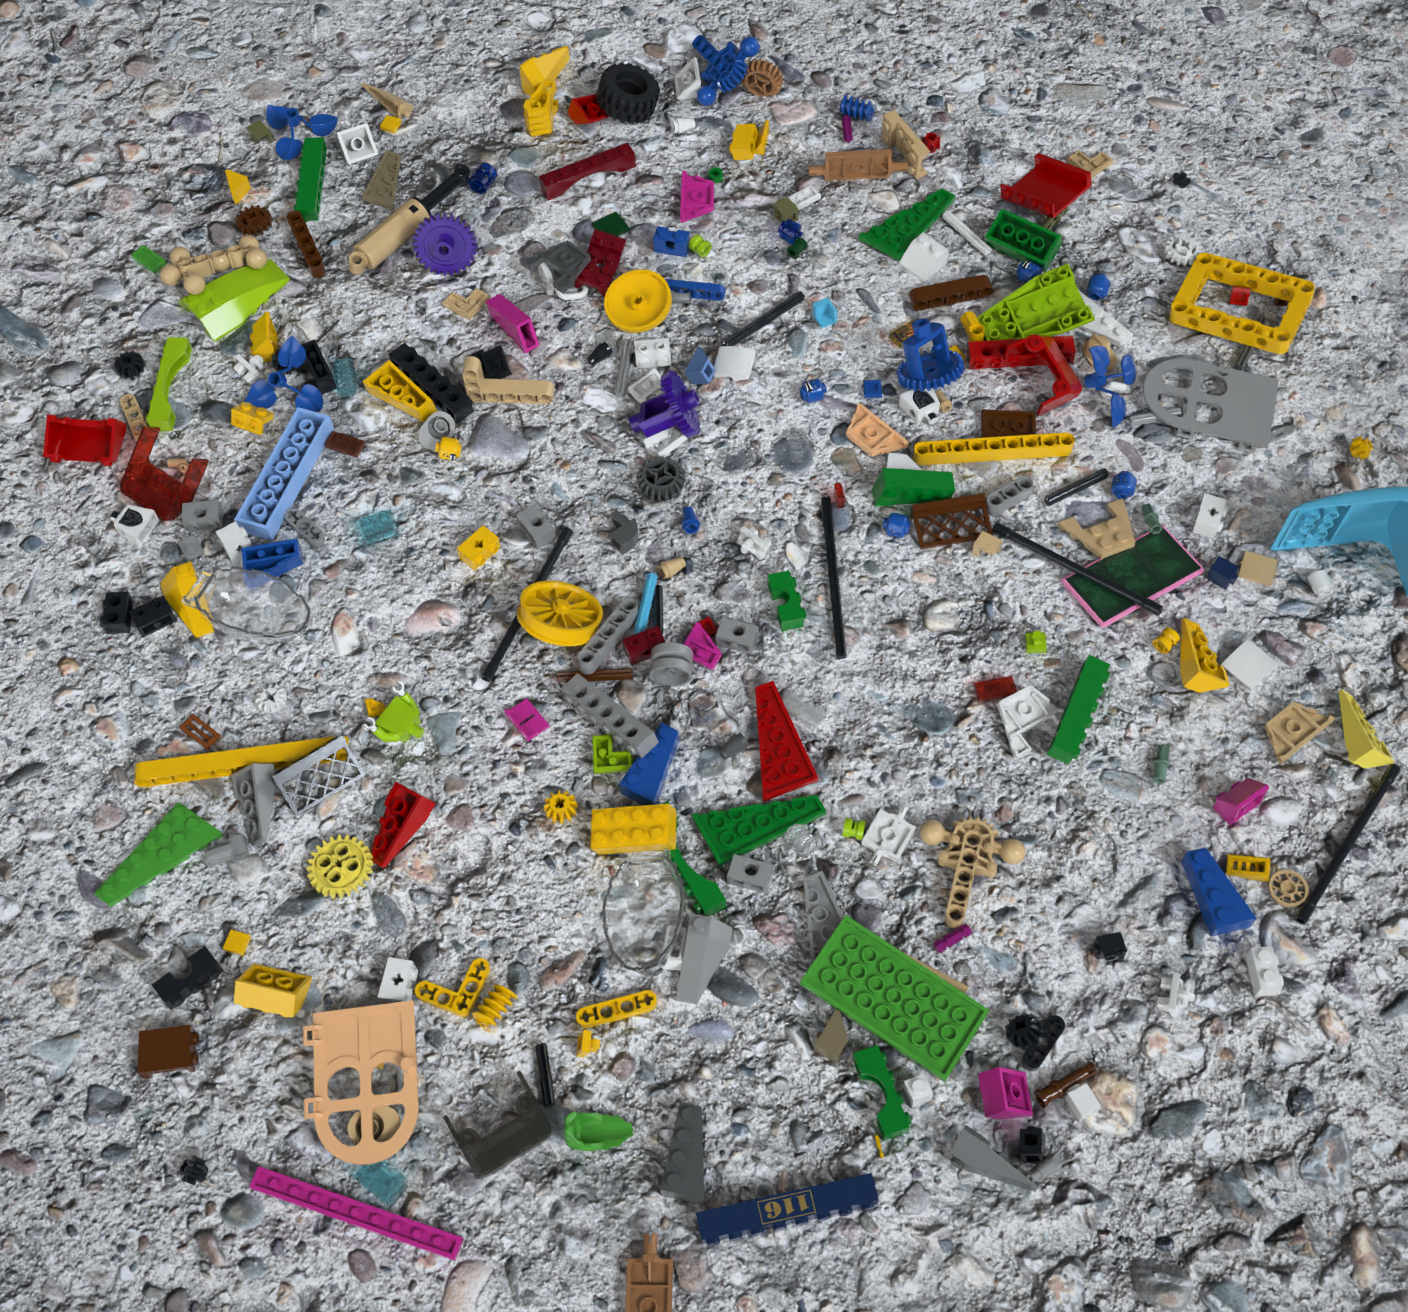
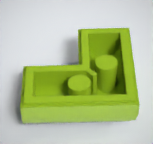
(606, 760)

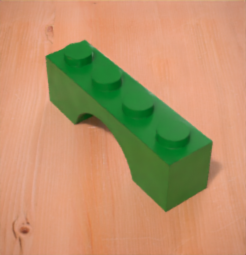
(871, 1066)

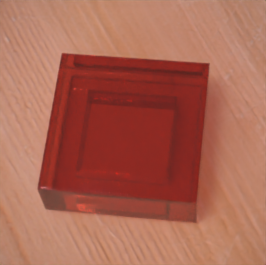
(839, 495)

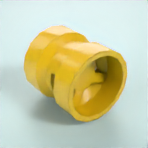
(1166, 640)

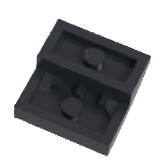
(493, 363)

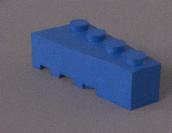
(647, 774)
(1216, 896)

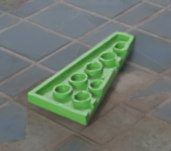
(162, 849)

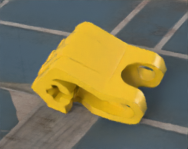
(541, 109)

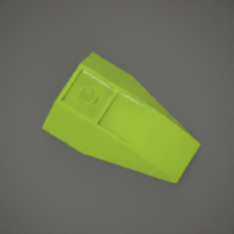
(1039, 307)

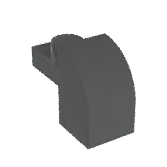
(626, 534)

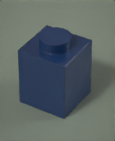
(1223, 573)

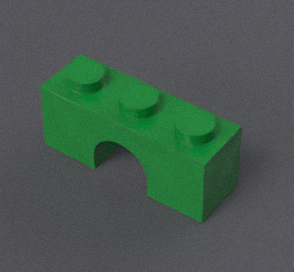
(783, 586)

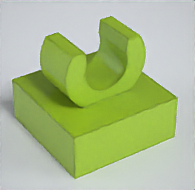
(1035, 642)

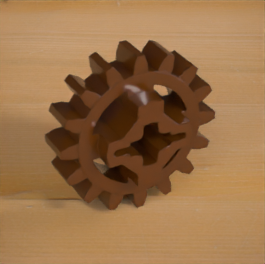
(254, 220)

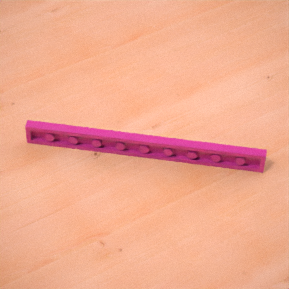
(356, 1213)

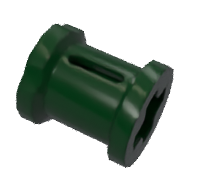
(796, 248)

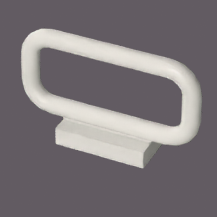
(548, 275)

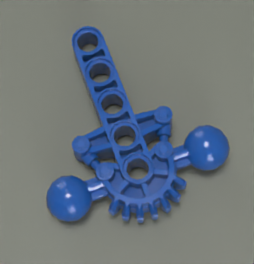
(725, 67)

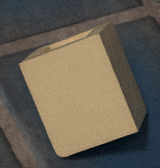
(986, 543)

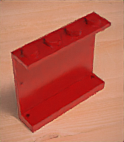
(1048, 186)

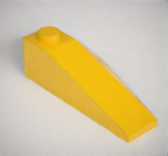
(543, 68)
(1198, 662)

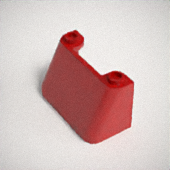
(83, 440)

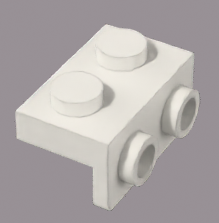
(664, 442)

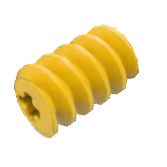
(492, 1006)

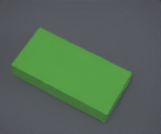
(148, 259)

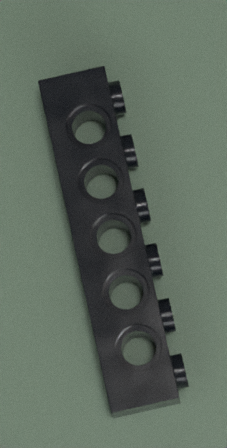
(432, 383)

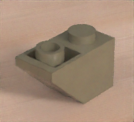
(833, 1039)

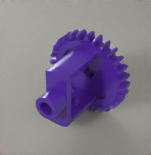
(449, 233)
(669, 409)

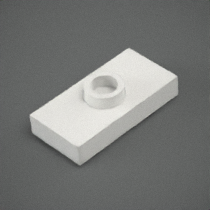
(805, 197)

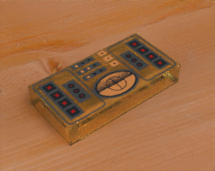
(902, 334)

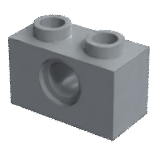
(202, 515)
(528, 521)
(743, 643)
(757, 882)

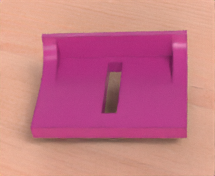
(522, 712)

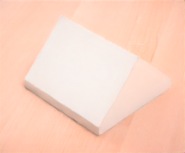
(688, 80)
(357, 143)

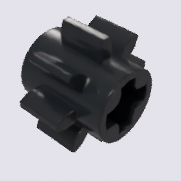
(193, 1170)

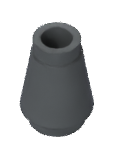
(735, 745)

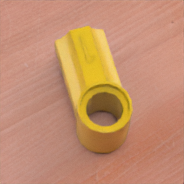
(972, 327)

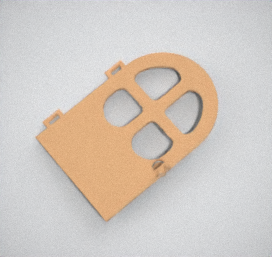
(362, 1041)

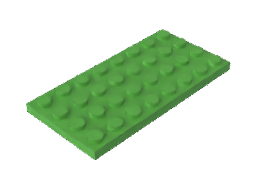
(894, 998)

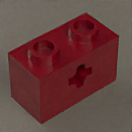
(639, 646)

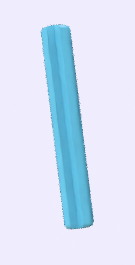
(646, 602)

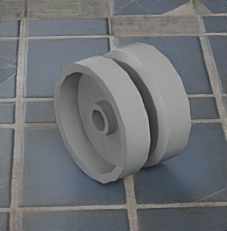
(671, 664)

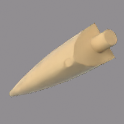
(393, 103)

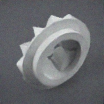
(267, 705)

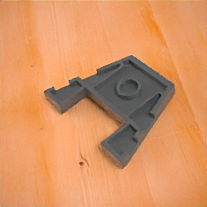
(565, 259)

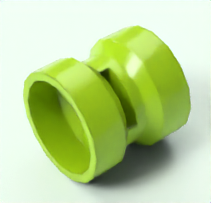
(700, 246)
(858, 830)

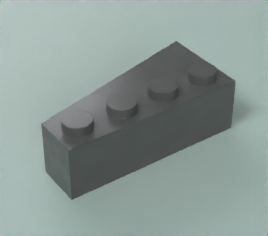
(685, 1161)

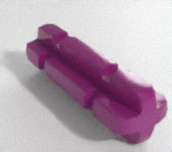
(847, 129)
(952, 938)

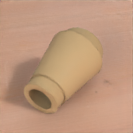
(670, 567)

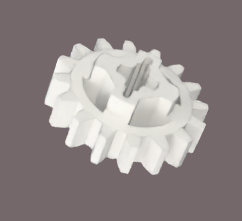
(1183, 249)

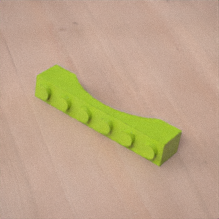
(175, 356)

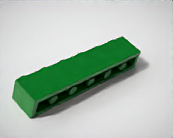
(311, 178)
(1079, 709)

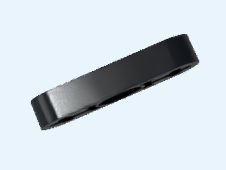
(1045, 1051)

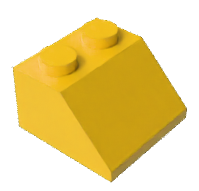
(264, 338)

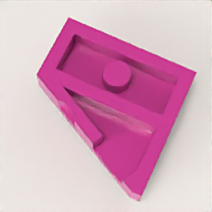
(703, 648)

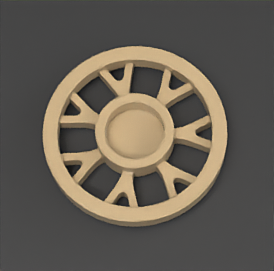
(1288, 888)

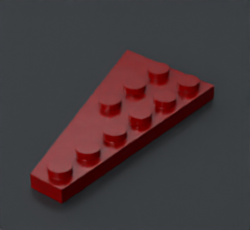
(782, 753)

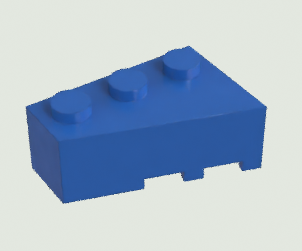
(273, 557)

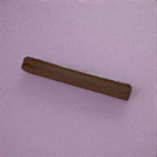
(598, 675)

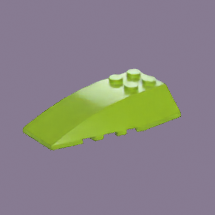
(234, 297)

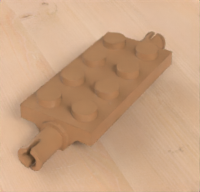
(858, 165)
(649, 1280)

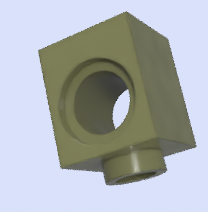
(785, 209)

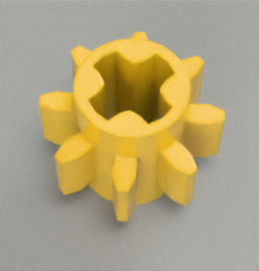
(1361, 447)

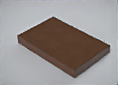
(1007, 423)

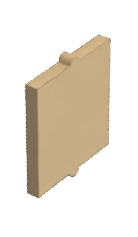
(1258, 568)

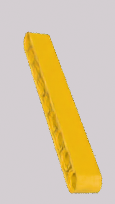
(993, 448)

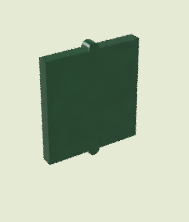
(611, 224)

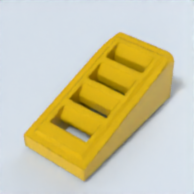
(1253, 875)

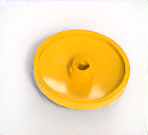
(638, 301)

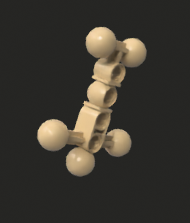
(195, 268)

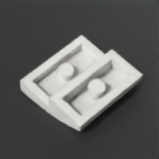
(734, 362)
(646, 387)
(1249, 664)

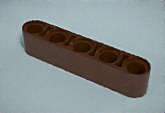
(306, 244)
(950, 292)

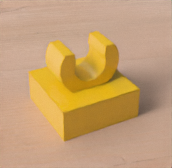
(586, 1044)

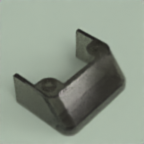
(508, 1141)

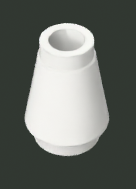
(681, 125)

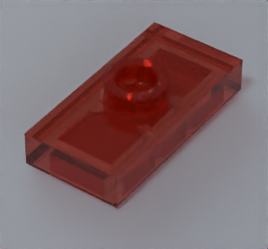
(994, 689)

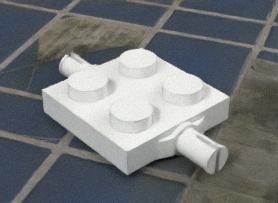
(888, 835)

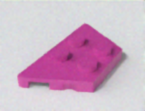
(696, 197)

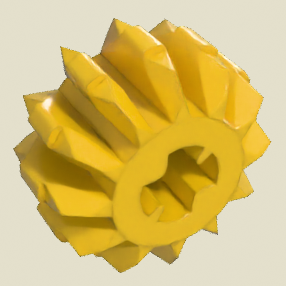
(560, 800)

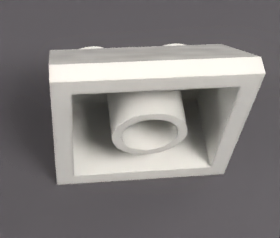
(924, 257)

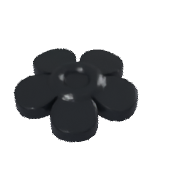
(1181, 180)

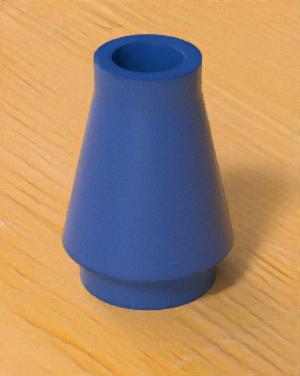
(690, 523)

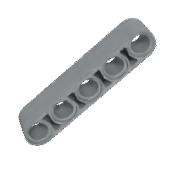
(608, 636)

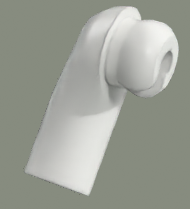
(1113, 386)

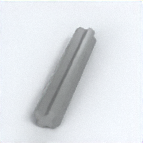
(1150, 417)

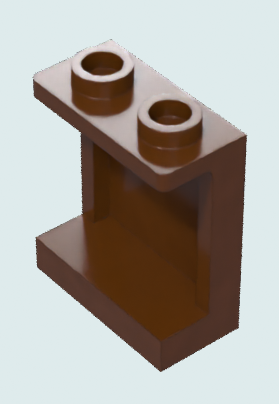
(167, 1050)

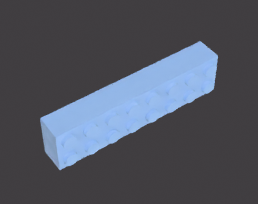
(284, 473)

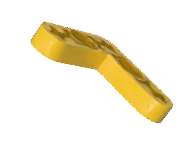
(454, 997)

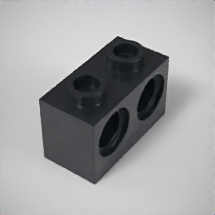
(117, 607)

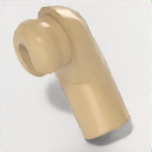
(181, 464)

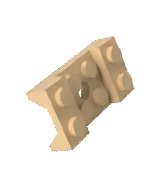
(899, 135)

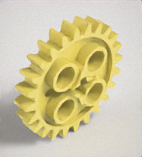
(349, 879)

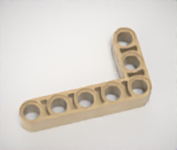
(504, 389)

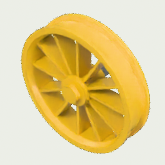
(538, 608)

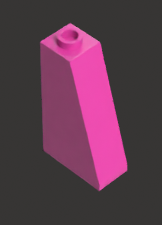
(513, 322)

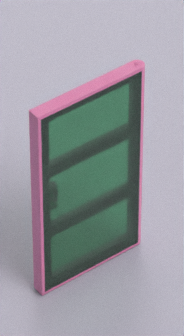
(1148, 569)

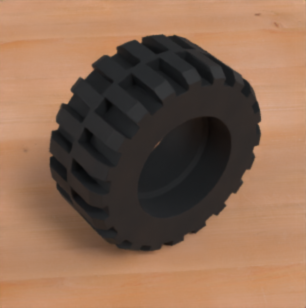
(632, 79)

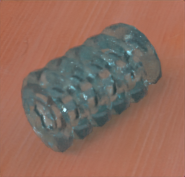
(345, 377)

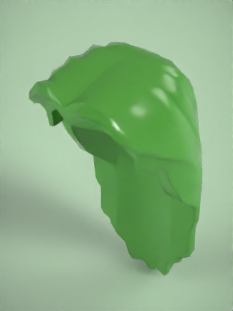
(595, 1131)

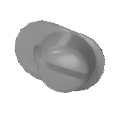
(434, 428)

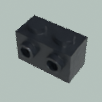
(153, 616)

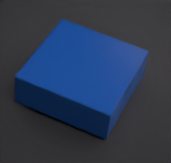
(872, 389)

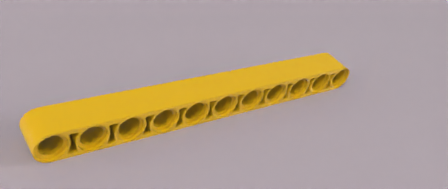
(225, 762)

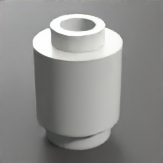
(1320, 583)

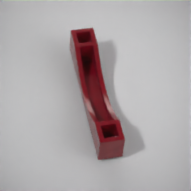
(560, 180)

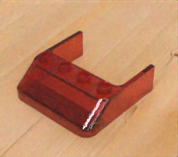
(153, 486)

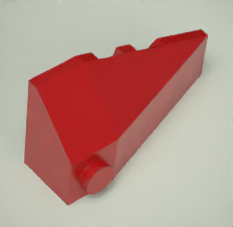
(586, 110)
(402, 818)

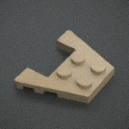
(1107, 537)

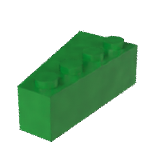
(911, 486)

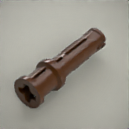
(1057, 1089)

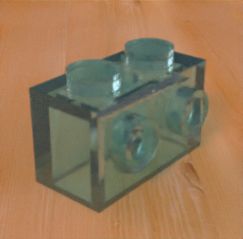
(377, 528)
(382, 1182)

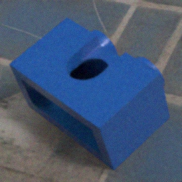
(679, 239)

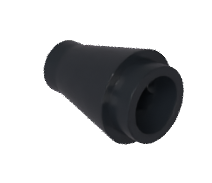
(600, 353)

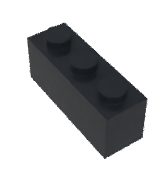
(318, 367)

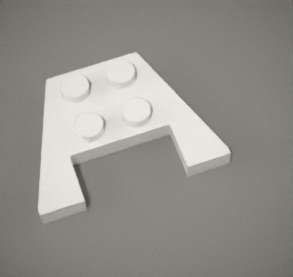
(1023, 712)

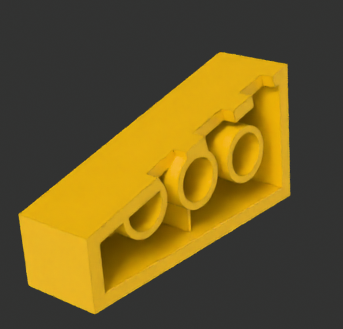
(399, 391)

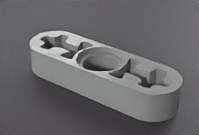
(305, 534)

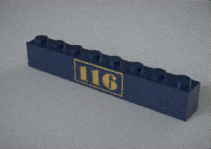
(787, 1209)

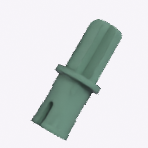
(1151, 518)
(1161, 763)

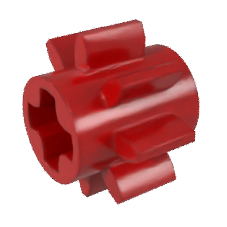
(931, 141)

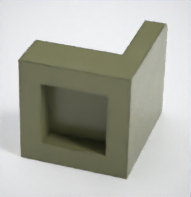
(259, 130)

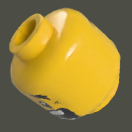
(448, 448)

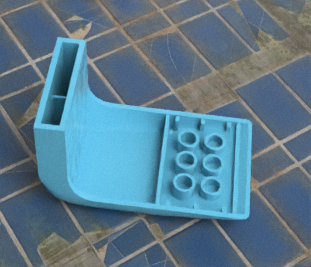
(1352, 518)

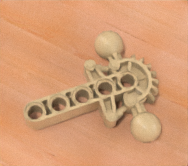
(1011, 851)

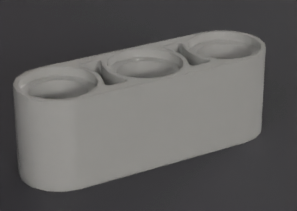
(1009, 495)

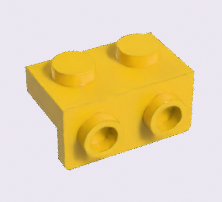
(250, 417)

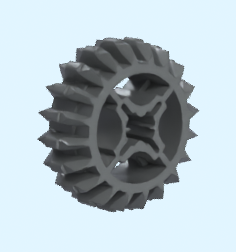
(664, 483)

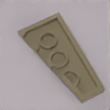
(384, 181)

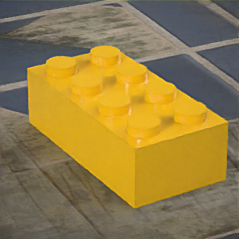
(633, 829)

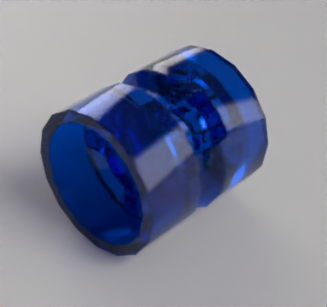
(482, 178)

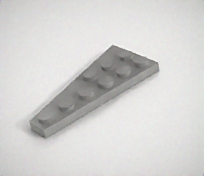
(822, 914)

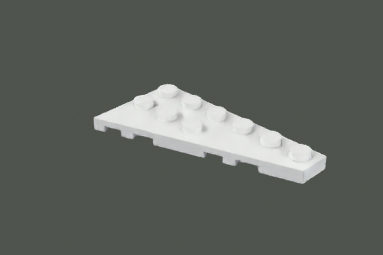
(1105, 325)

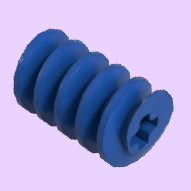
(856, 108)

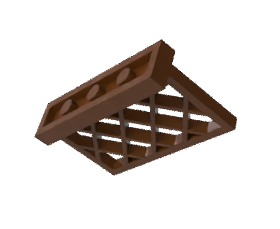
(945, 508)

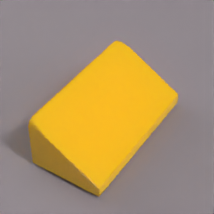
(763, 133)

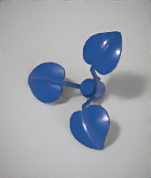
(280, 116)
(290, 355)
(1096, 380)

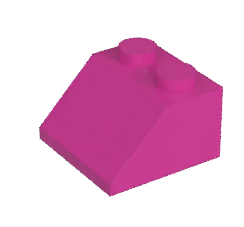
(1240, 799)
(1005, 1094)

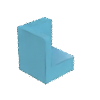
(824, 312)

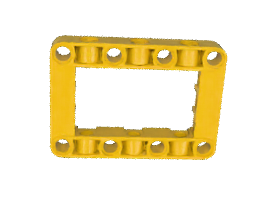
(1242, 330)

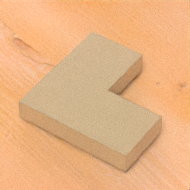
(1094, 165)
(467, 306)

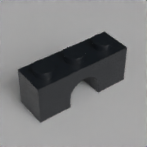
(175, 991)

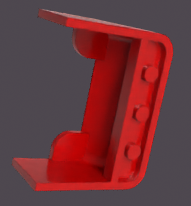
(1066, 385)

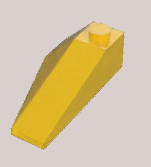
(174, 587)

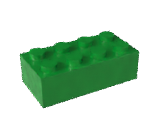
(1023, 239)

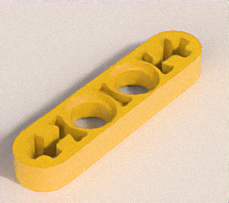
(617, 1012)

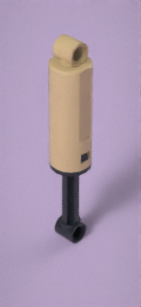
(401, 224)

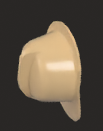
(1098, 340)
(385, 1124)

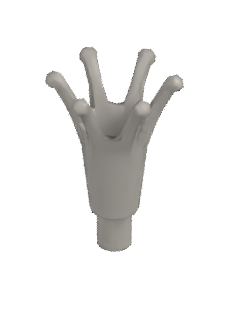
(1049, 1165)

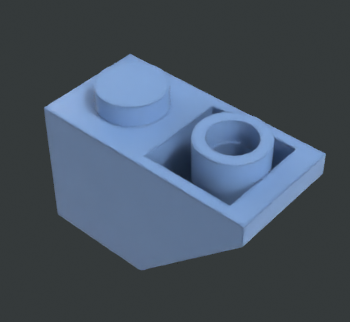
(700, 368)

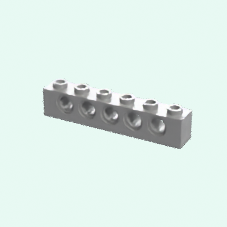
(609, 715)

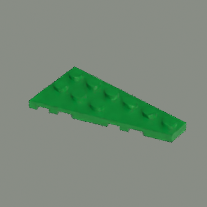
(902, 228)
(754, 825)

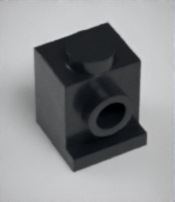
(1109, 946)
(1029, 1152)

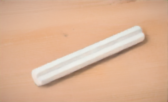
(967, 233)

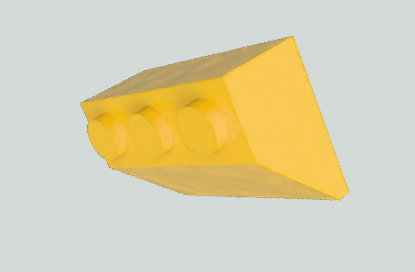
(272, 990)

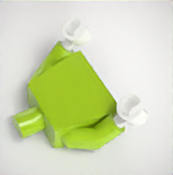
(398, 719)

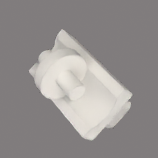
(251, 365)
(751, 542)
(1172, 1003)

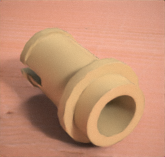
(945, 404)

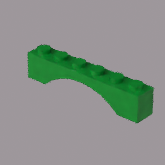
(705, 893)

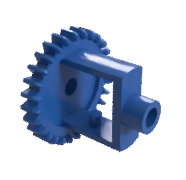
(931, 369)

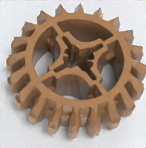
(763, 74)

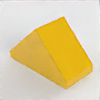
(238, 185)

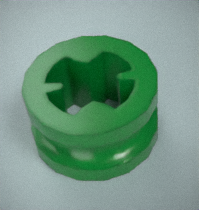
(718, 171)

